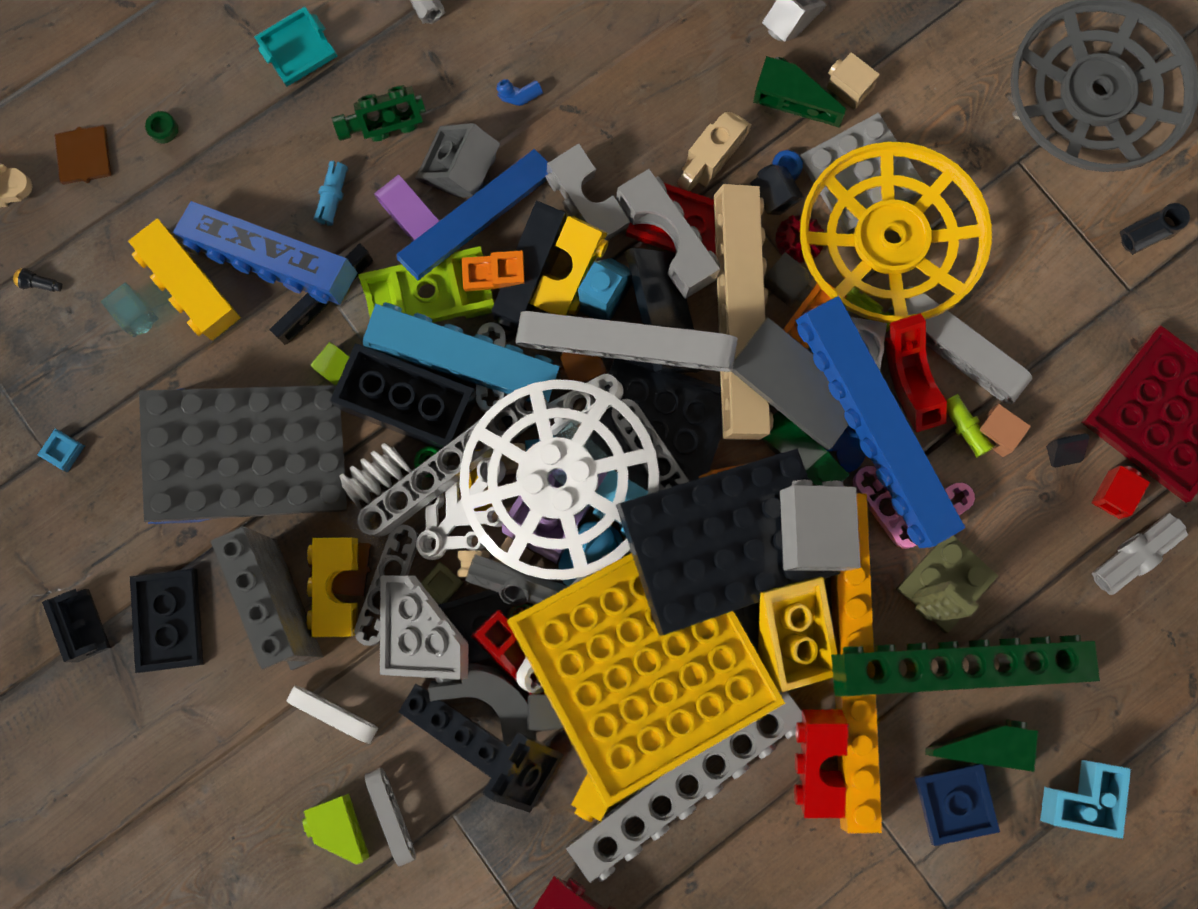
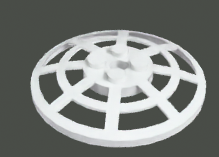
(534, 471)

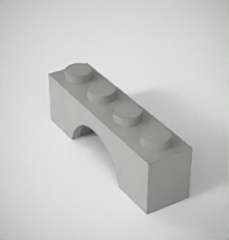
(647, 202)

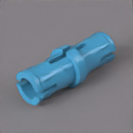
(330, 193)

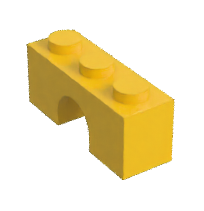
(584, 245)
(328, 614)

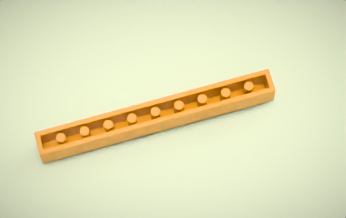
(854, 627)

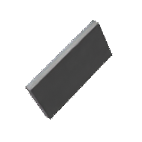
(791, 382)

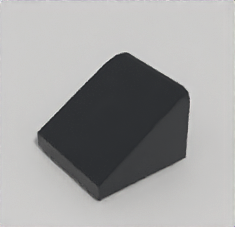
(1067, 450)

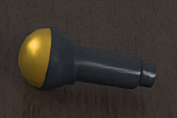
(26, 279)

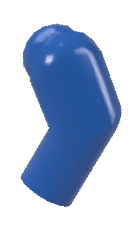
(518, 96)

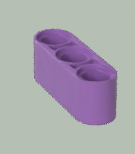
(405, 207)

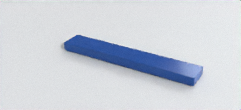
(474, 215)

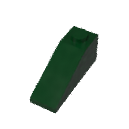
(793, 91)
(817, 461)
(995, 745)

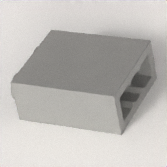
(819, 527)

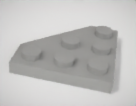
(417, 633)

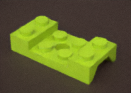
(401, 288)

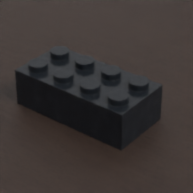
(403, 397)

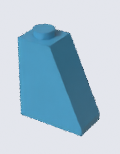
(604, 288)

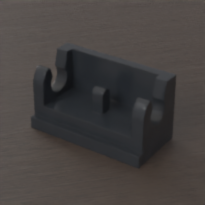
(76, 625)

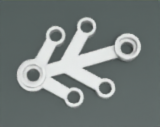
(456, 517)

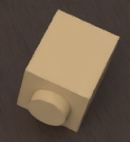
(852, 80)

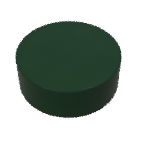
(161, 127)

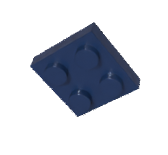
(957, 804)

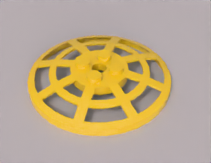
(898, 217)

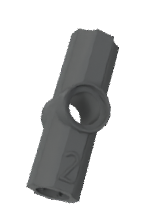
(513, 585)

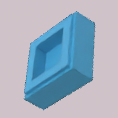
(61, 450)

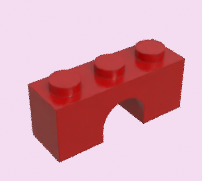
(821, 736)

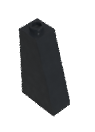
(539, 258)

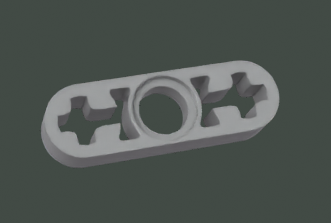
(390, 817)

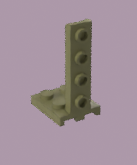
(947, 583)

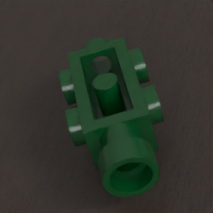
(389, 116)

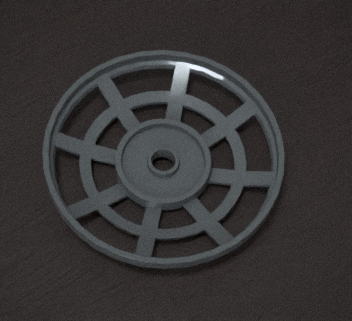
(1113, 75)

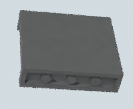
(266, 599)

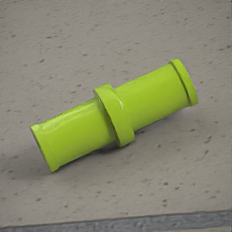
(968, 426)

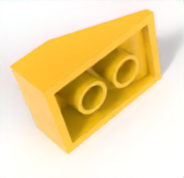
(796, 634)

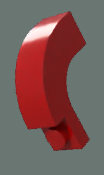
(912, 375)

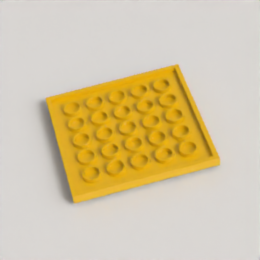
(637, 697)

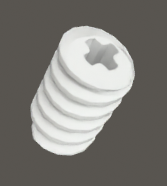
(374, 474)

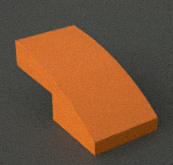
(493, 271)

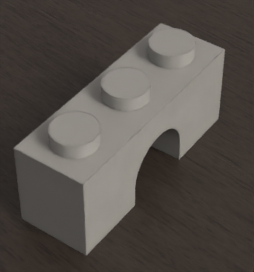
(568, 175)

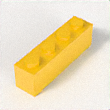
(184, 280)

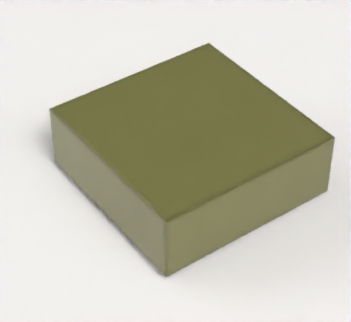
(442, 583)

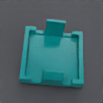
(295, 46)

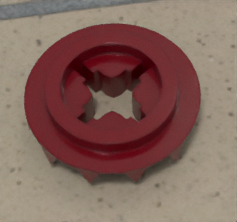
(786, 237)

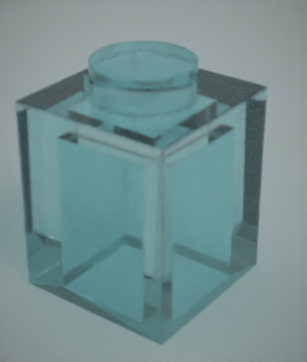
(130, 310)

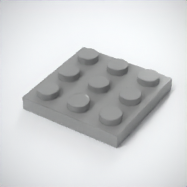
(864, 133)

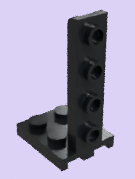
(515, 770)

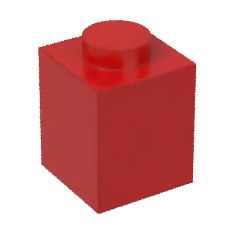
(1121, 491)

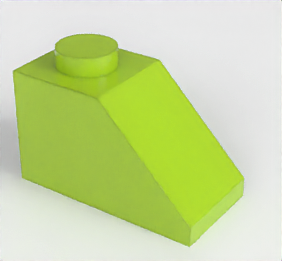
(336, 829)

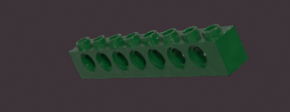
(1076, 665)

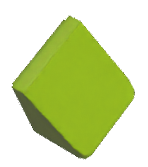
(330, 363)

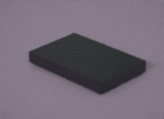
(166, 620)

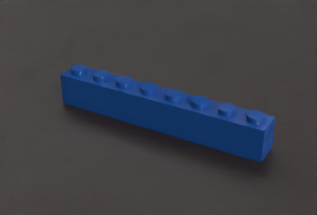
(879, 424)

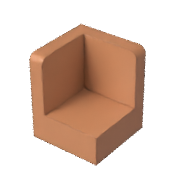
(1004, 429)

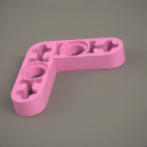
(893, 524)

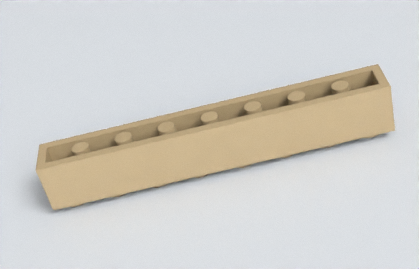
(741, 301)

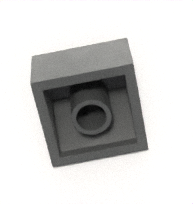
(458, 159)

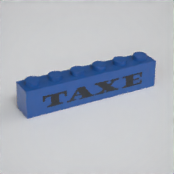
(265, 253)

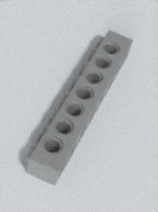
(599, 865)

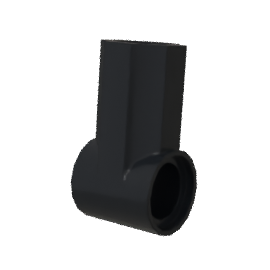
(1154, 228)

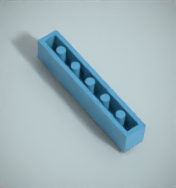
(455, 353)

